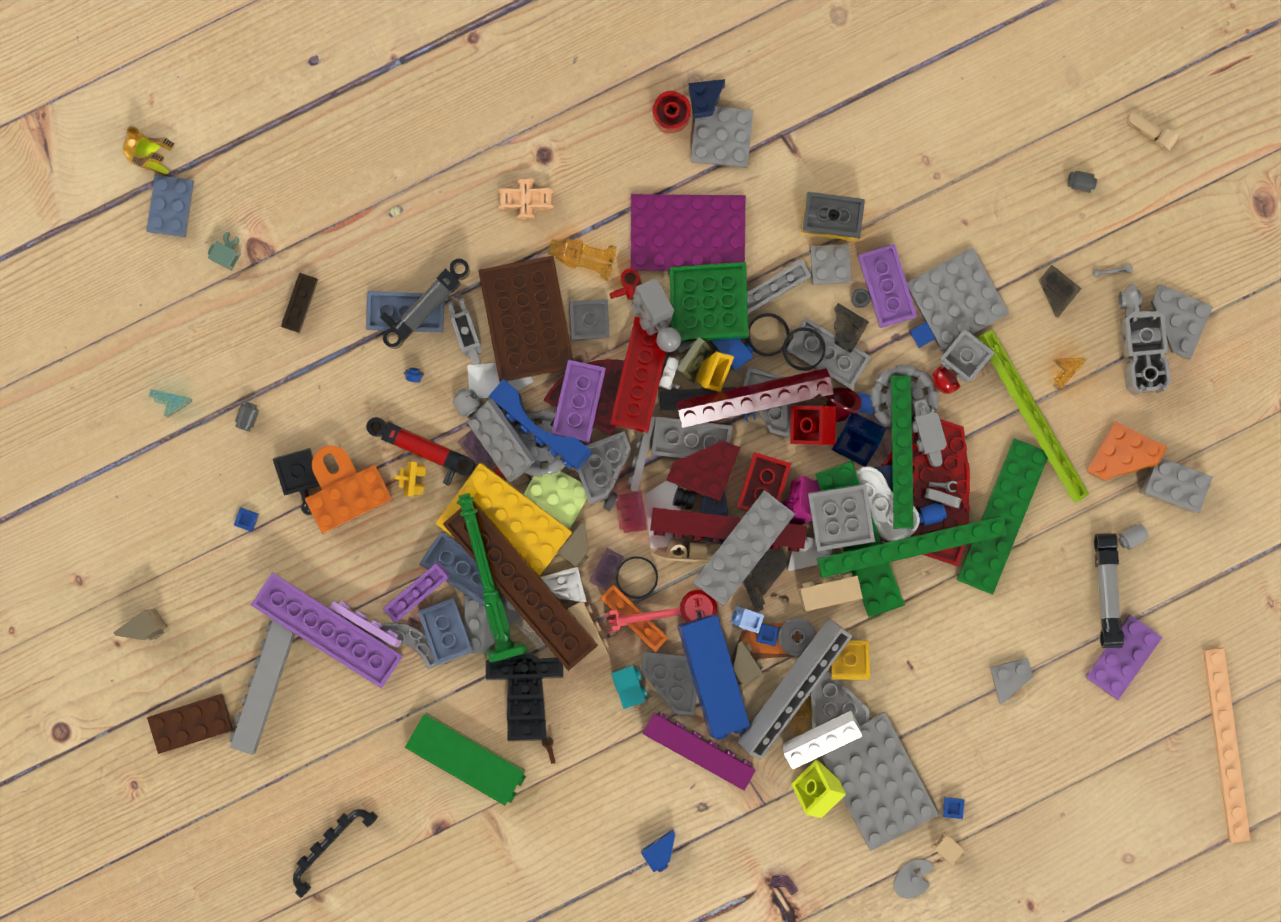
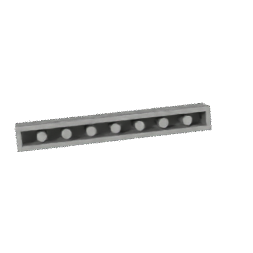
(262, 688)
(794, 689)

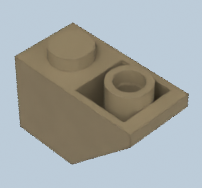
(744, 665)

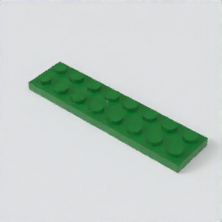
(1008, 499)
(876, 582)

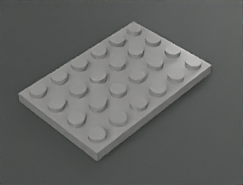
(880, 783)

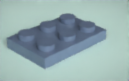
(170, 206)
(445, 631)

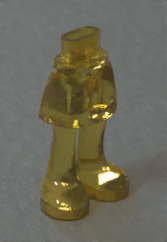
(571, 251)

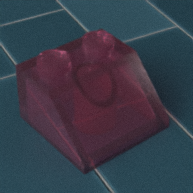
(632, 512)

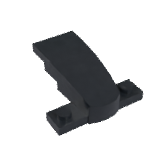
(525, 693)

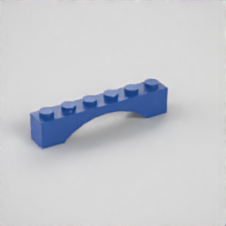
(568, 448)

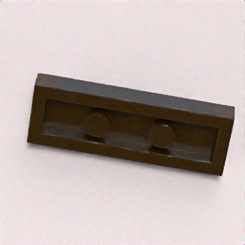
(299, 303)

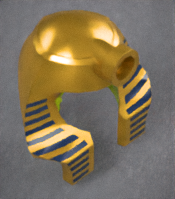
(142, 150)

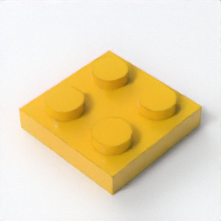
(852, 662)

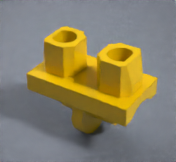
(412, 470)

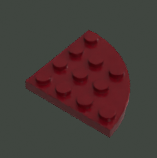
(607, 396)

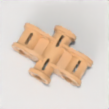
(518, 199)

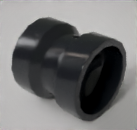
(684, 498)

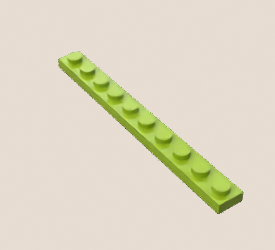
(1034, 418)

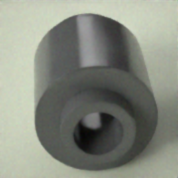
(1082, 181)
(246, 416)

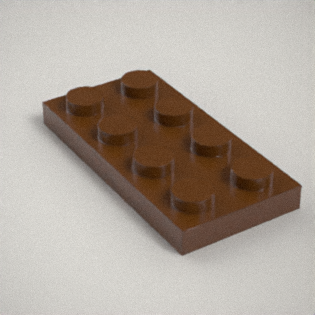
(190, 723)

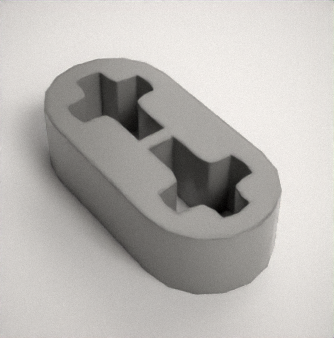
(941, 497)

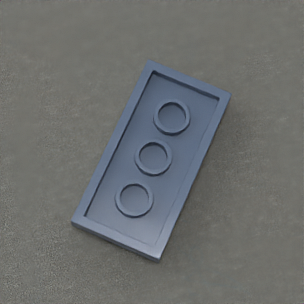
(395, 305)
(458, 564)

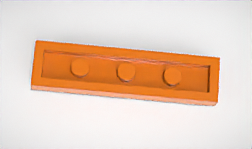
(645, 629)

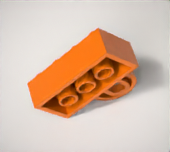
(345, 493)

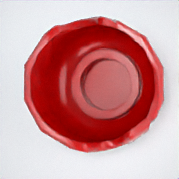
(945, 380)

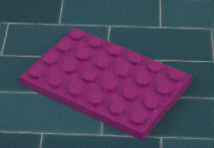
(686, 230)

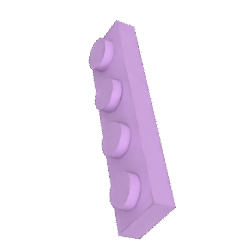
(373, 627)

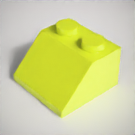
(818, 790)

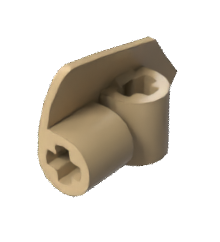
(692, 553)

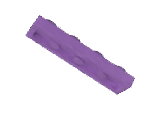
(416, 592)

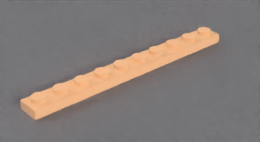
(1226, 745)

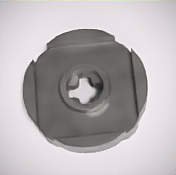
(789, 628)

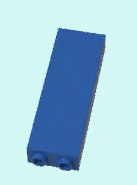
(713, 676)

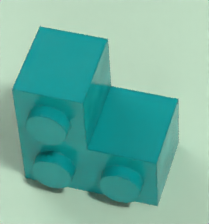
(628, 686)

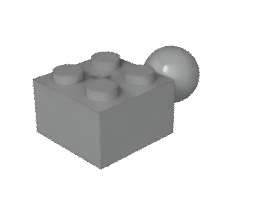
(656, 314)

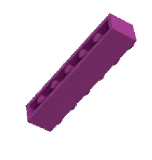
(699, 751)

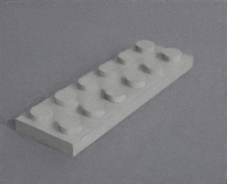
(743, 548)

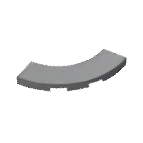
(413, 638)

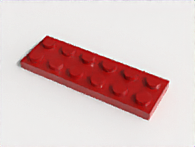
(638, 381)

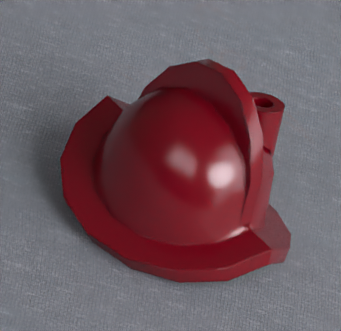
(845, 402)

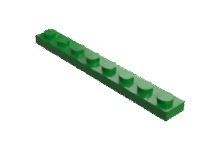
(902, 452)

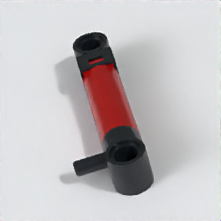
(422, 447)

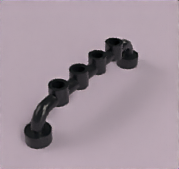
(318, 849)

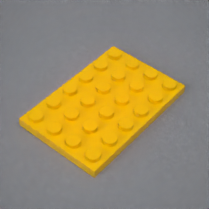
(522, 521)

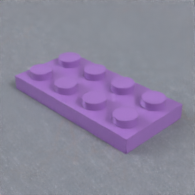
(887, 286)
(578, 401)
(1119, 666)

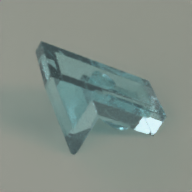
(174, 402)

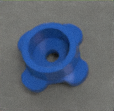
(413, 375)

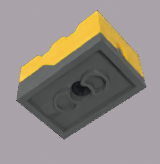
(832, 216)

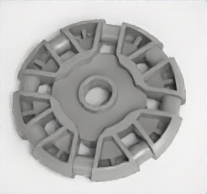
(923, 380)
(540, 454)

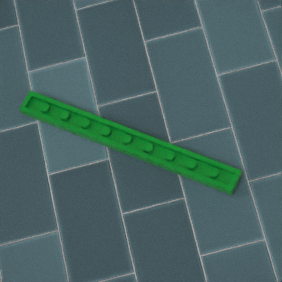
(911, 546)

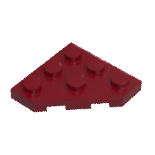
(705, 470)

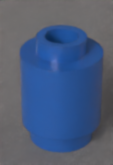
(932, 514)

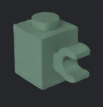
(224, 254)

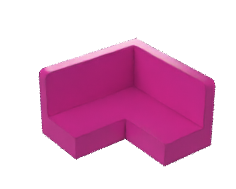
(798, 500)

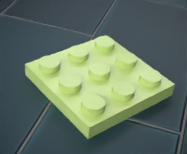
(558, 495)

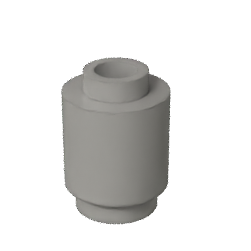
(1133, 536)

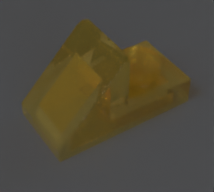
(1070, 367)
(802, 719)

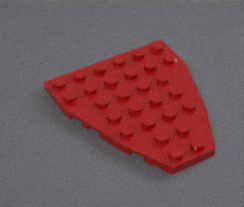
(953, 468)

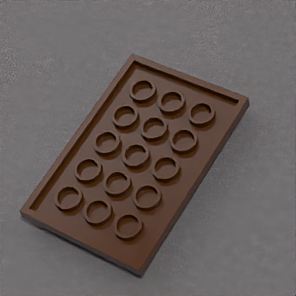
(526, 318)

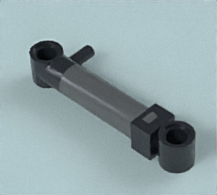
(445, 284)

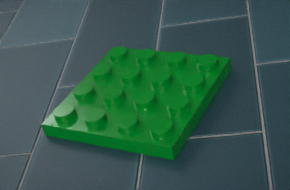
(710, 301)

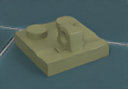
(691, 362)

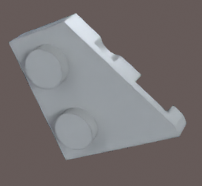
(1010, 677)

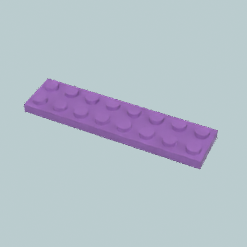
(326, 630)

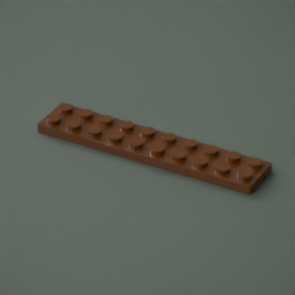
(526, 590)

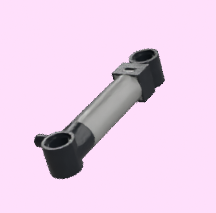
(1107, 560)

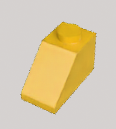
(714, 371)

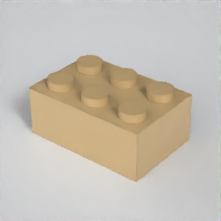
(829, 591)

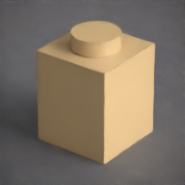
(948, 849)

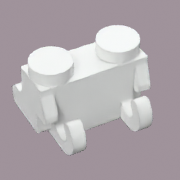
(668, 374)

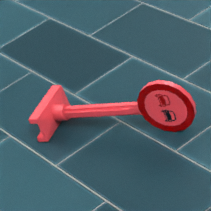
(692, 607)

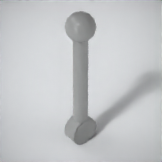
(1128, 268)

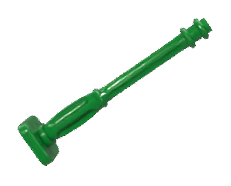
(494, 608)

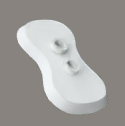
(881, 504)

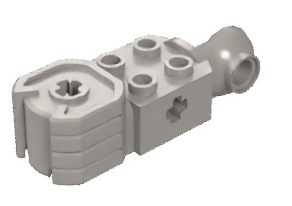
(1144, 344)

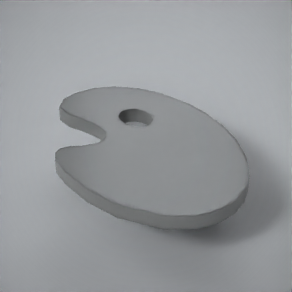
(910, 884)

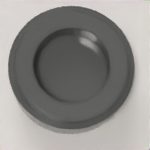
(860, 298)
(610, 501)

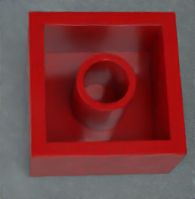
(813, 425)

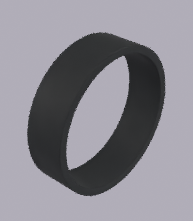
(768, 315)
(823, 347)
(637, 597)

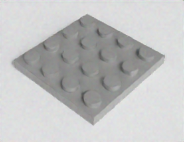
(957, 298)

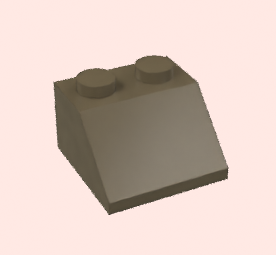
(143, 626)

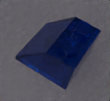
(859, 439)

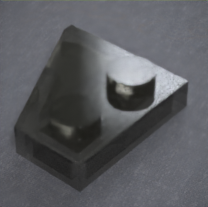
(1058, 289)
(848, 328)
(769, 569)
(756, 599)

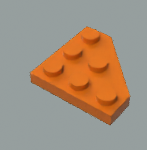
(1125, 453)

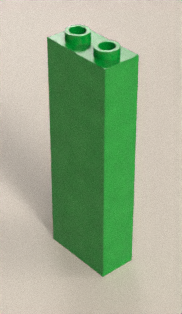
(466, 759)

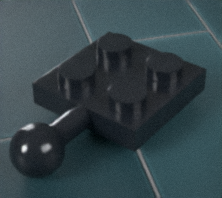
(296, 474)

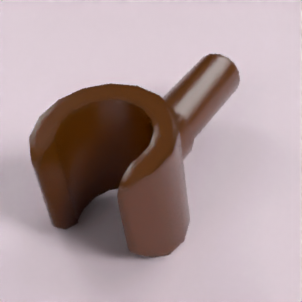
(550, 751)

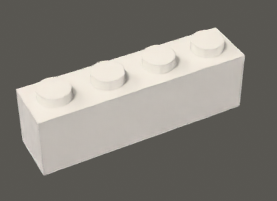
(821, 740)

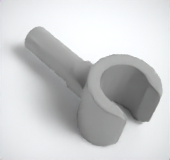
(943, 485)

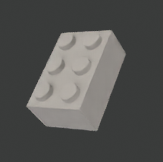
(1176, 485)

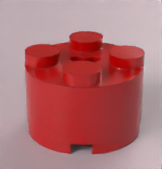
(677, 102)

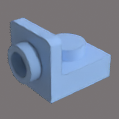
(747, 619)

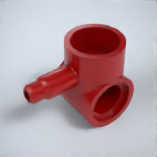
(628, 289)

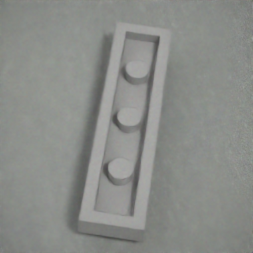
(638, 462)

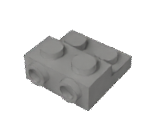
(966, 356)

